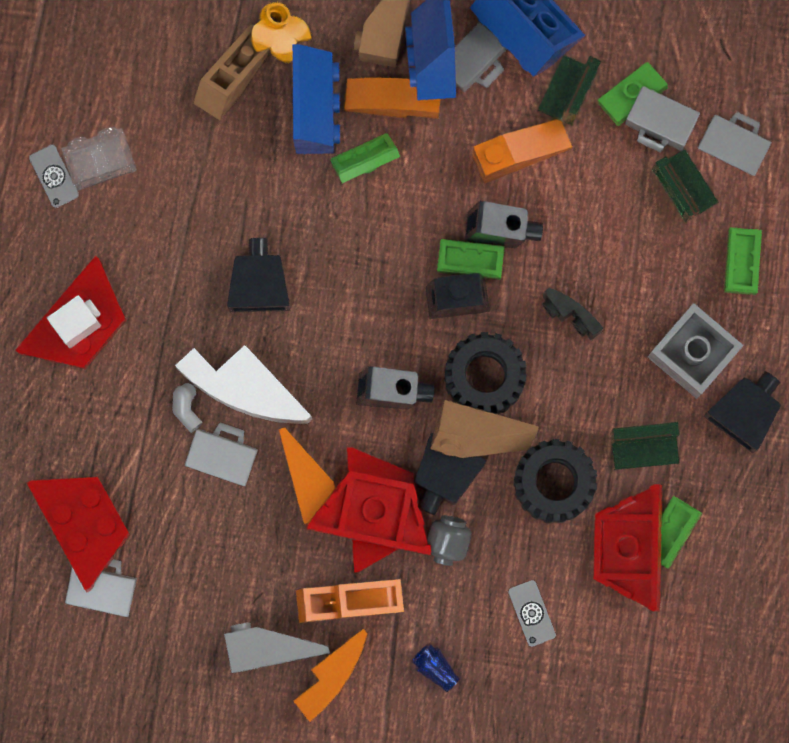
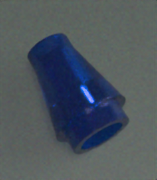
(435, 667)

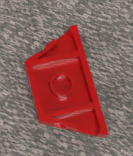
(46, 343)
(373, 512)
(82, 523)
(630, 547)
(363, 552)

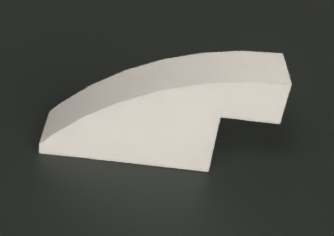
(244, 386)

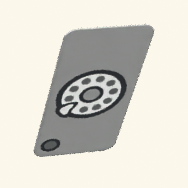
(53, 176)
(532, 613)

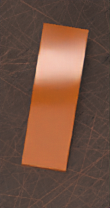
(388, 98)
(349, 600)
(332, 676)

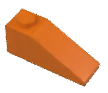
(520, 149)
(309, 479)

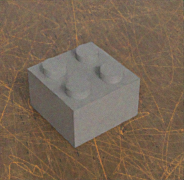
(695, 351)

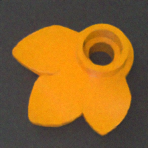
(279, 35)

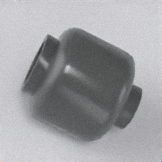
(449, 539)

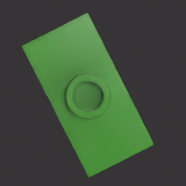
(621, 98)
(364, 158)
(470, 258)
(742, 261)
(677, 525)

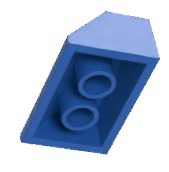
(530, 29)
(432, 50)
(314, 101)

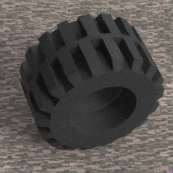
(497, 349)
(567, 455)

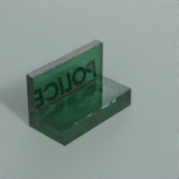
(569, 88)
(684, 185)
(645, 446)

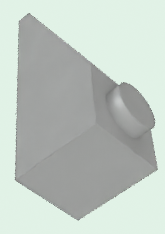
(259, 648)

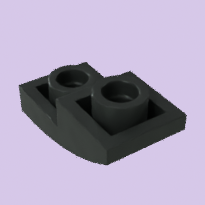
(563, 307)

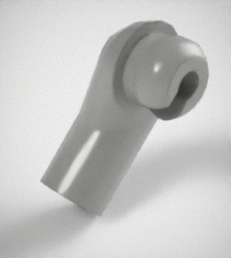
(182, 407)

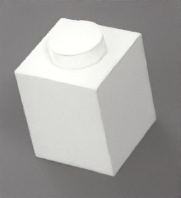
(75, 320)

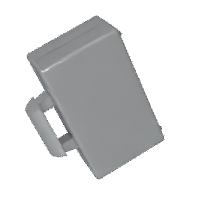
(475, 56)
(661, 120)
(735, 144)
(221, 455)
(110, 594)

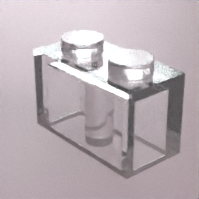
(98, 158)

